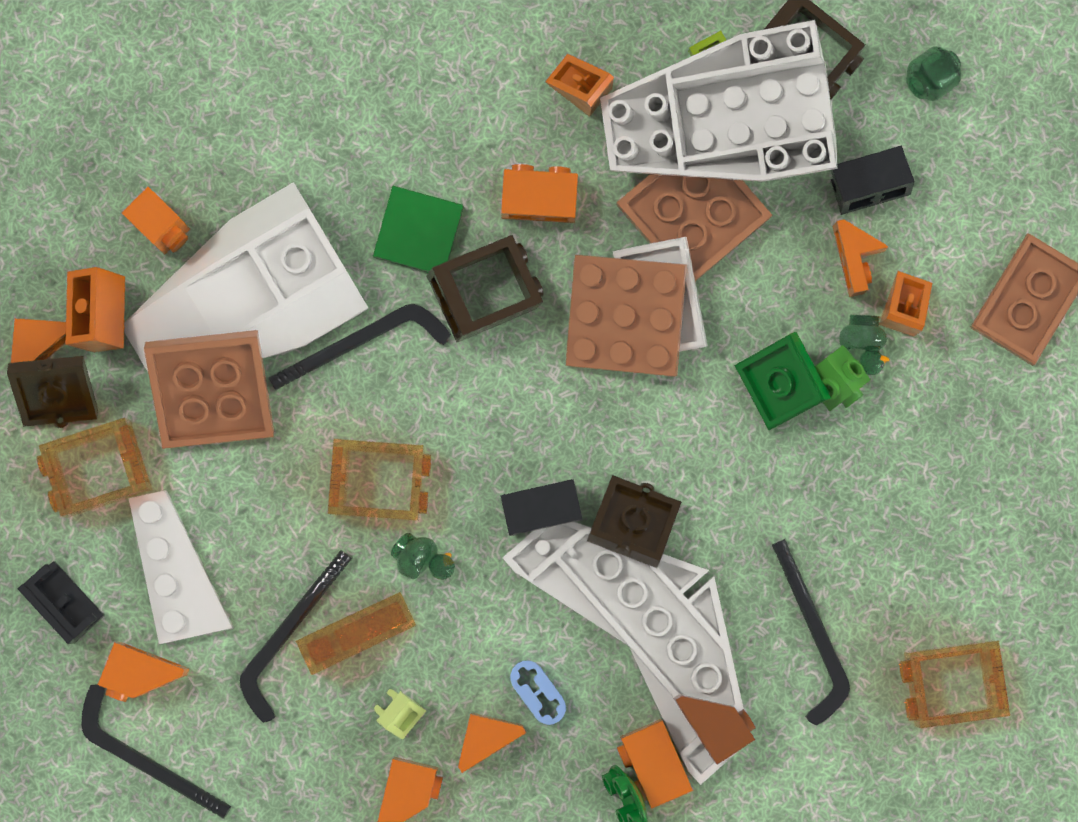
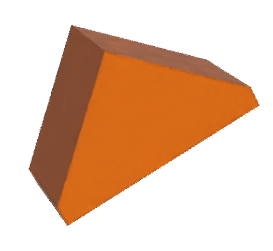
(580, 83)
(907, 304)
(36, 339)
(485, 737)

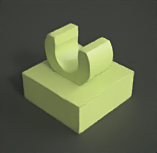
(400, 714)

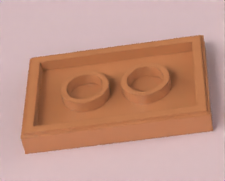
(1029, 300)

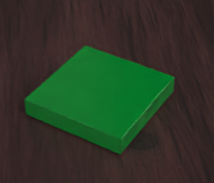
(417, 230)
(782, 381)

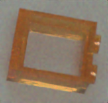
(131, 456)
(340, 476)
(992, 676)

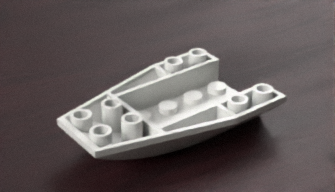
(729, 112)
(256, 273)

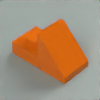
(853, 245)

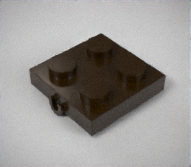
(52, 391)
(634, 521)

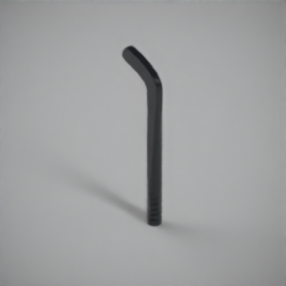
(394, 319)
(835, 670)
(250, 674)
(93, 732)

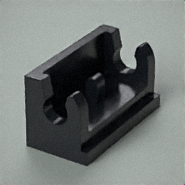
(872, 180)
(541, 507)
(61, 602)

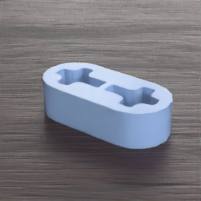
(530, 697)

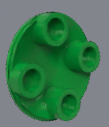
(619, 783)

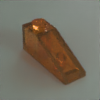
(355, 633)

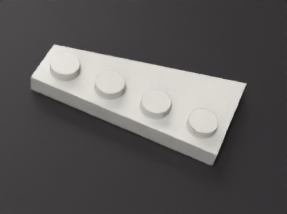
(176, 581)

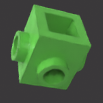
(842, 378)

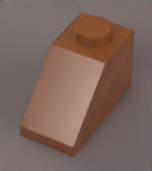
(717, 726)

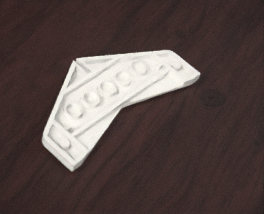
(673, 639)

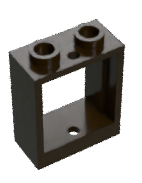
(849, 62)
(453, 304)

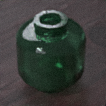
(933, 73)

